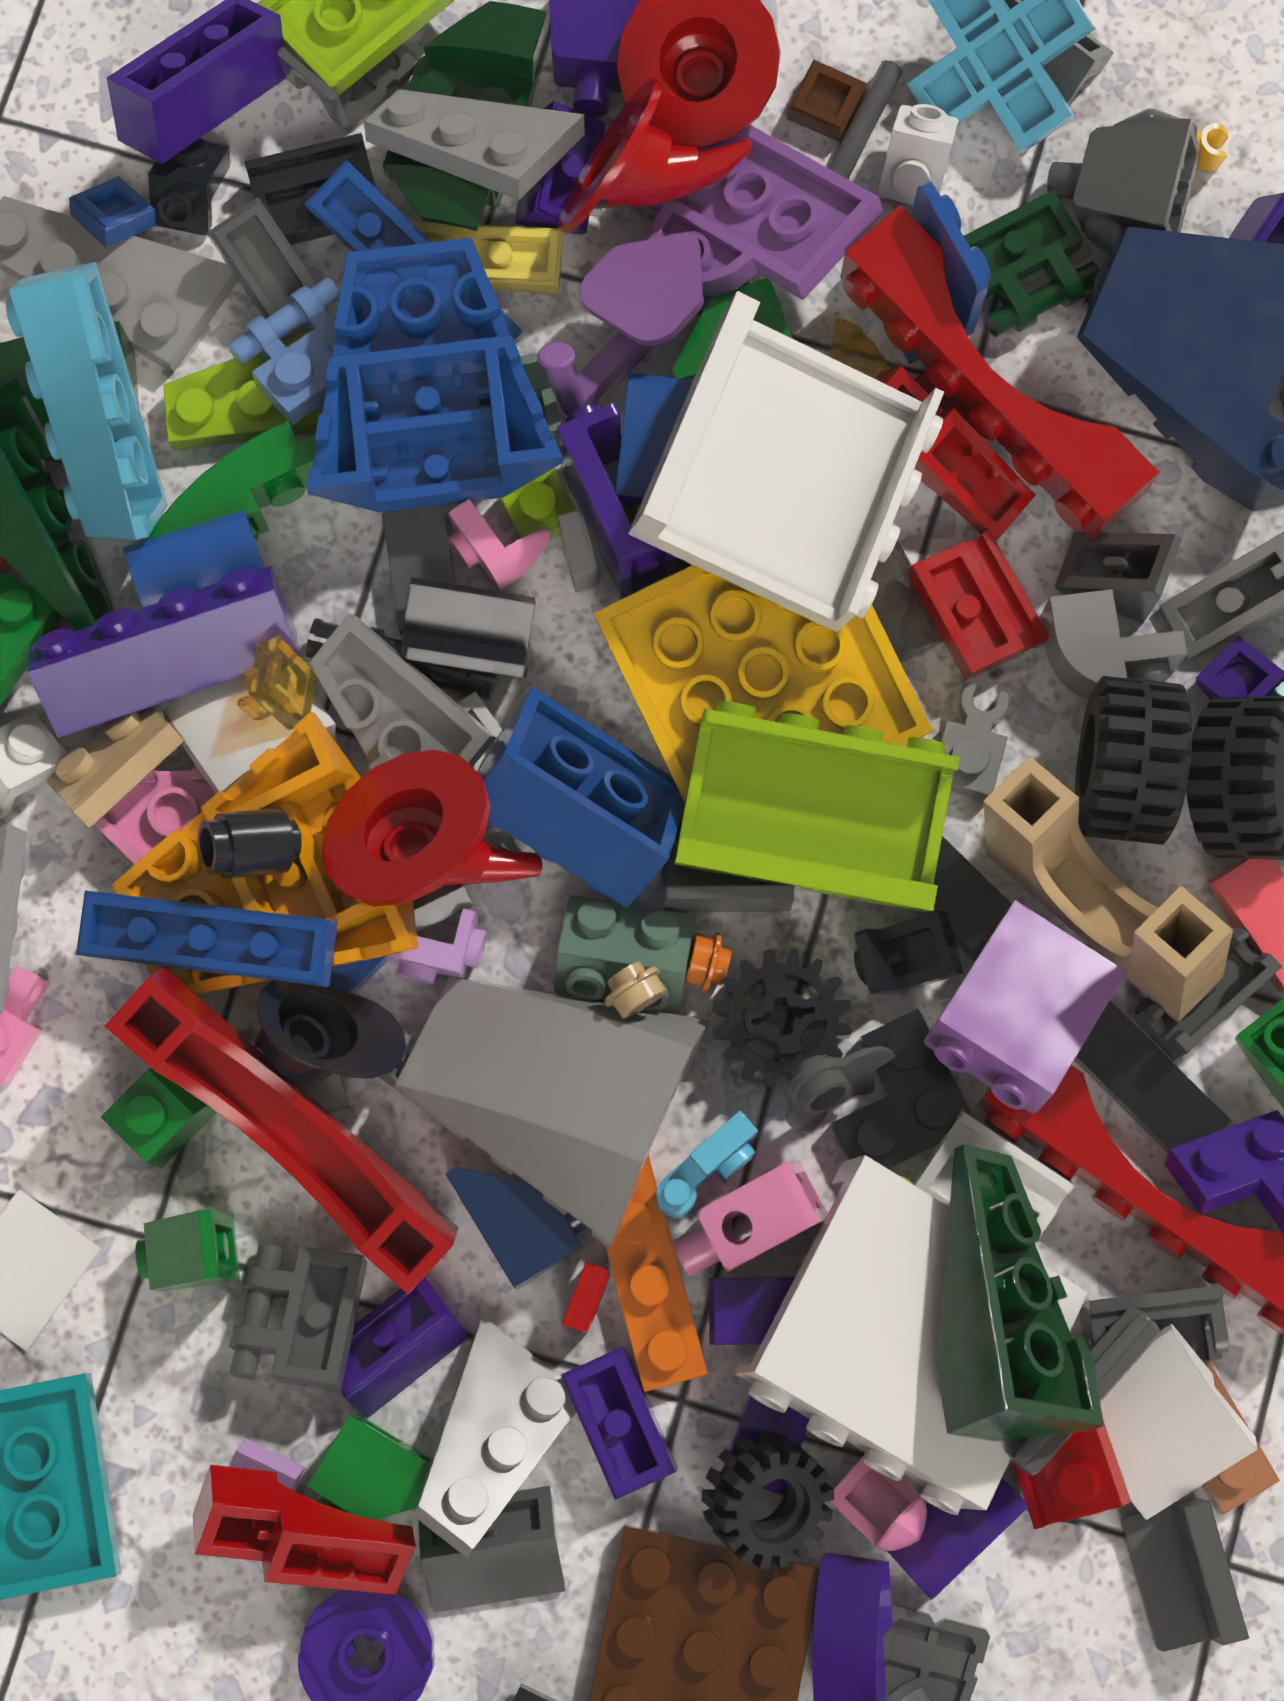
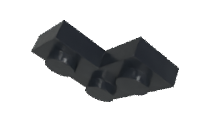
(918, 1104)

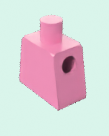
(779, 1207)

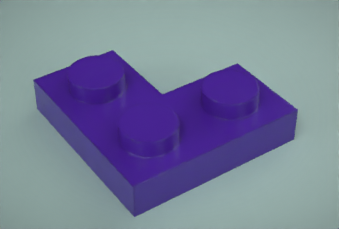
(1234, 1166)

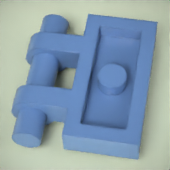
(297, 373)

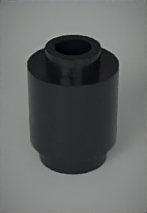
(249, 843)

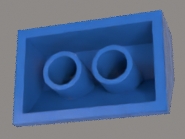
(581, 798)

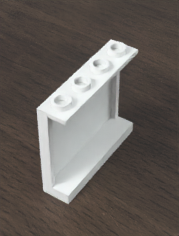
(786, 471)
(863, 1340)

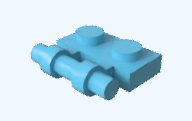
(720, 1154)

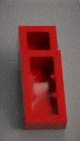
(965, 467)
(296, 1538)

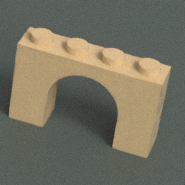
(1168, 950)

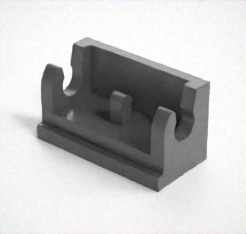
(1242, 977)
(1192, 1311)

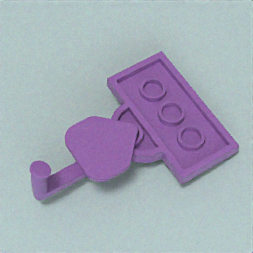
(765, 217)

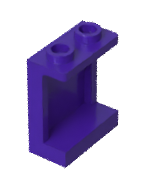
(587, 444)

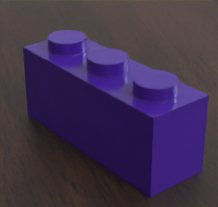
(196, 78)

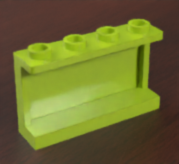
(816, 807)

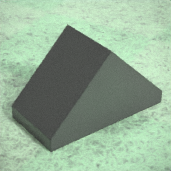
(1126, 562)

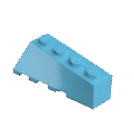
(88, 402)

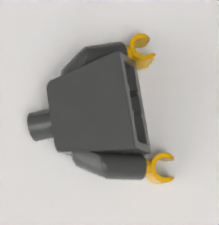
(1137, 174)

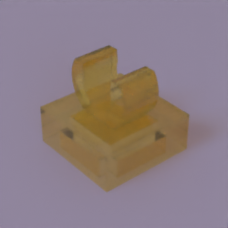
(278, 685)

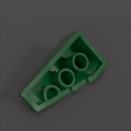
(36, 521)

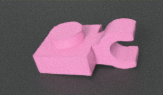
(16, 1033)

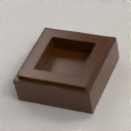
(826, 100)

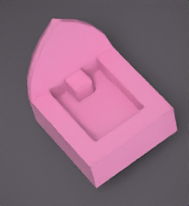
(479, 546)
(881, 1508)

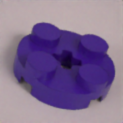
(329, 1644)

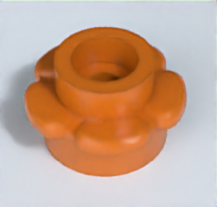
(707, 961)

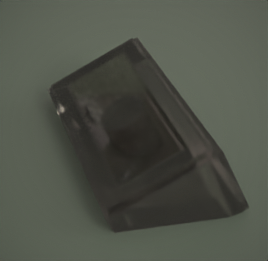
(901, 608)

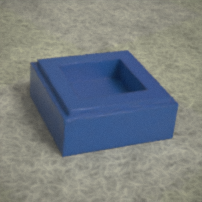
(112, 211)

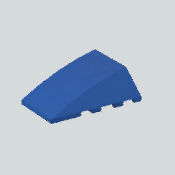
(425, 387)

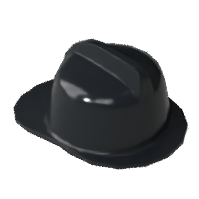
(326, 1031)

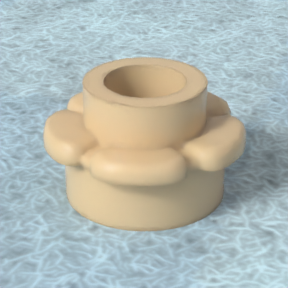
(634, 989)

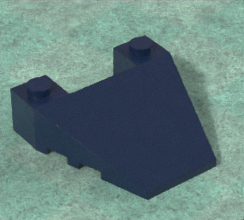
(1202, 346)

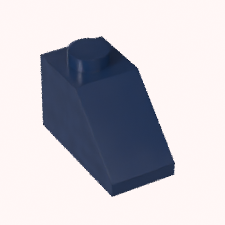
(517, 1224)

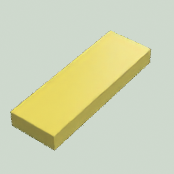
(511, 255)

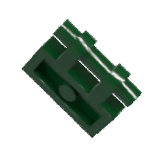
(1023, 243)

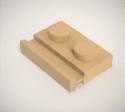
(113, 763)

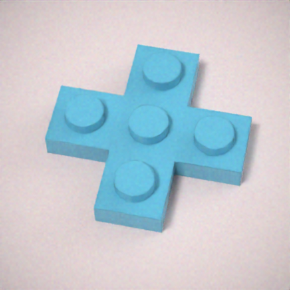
(1003, 63)

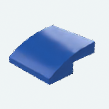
(648, 420)
(192, 557)

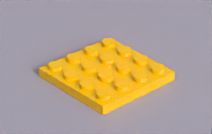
(713, 642)

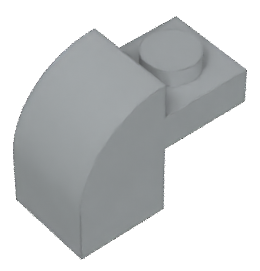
(1088, 644)

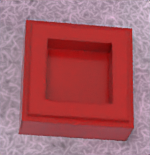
(586, 1297)

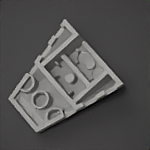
(552, 1088)

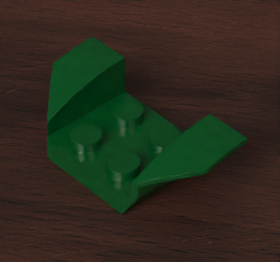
(478, 59)

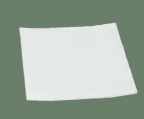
(37, 1266)

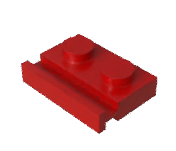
(977, 605)
(1076, 1481)

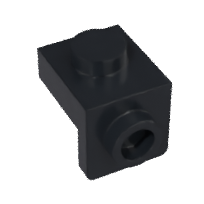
(185, 185)
(907, 954)

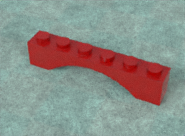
(1079, 463)
(220, 1067)
(1079, 1145)

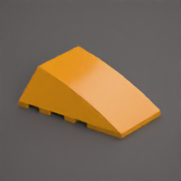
(306, 780)

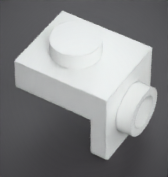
(917, 151)
(26, 758)

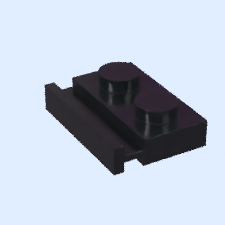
(293, 176)

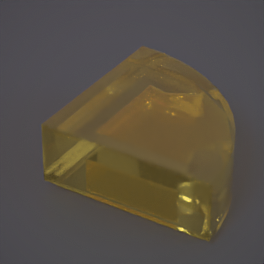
(856, 349)

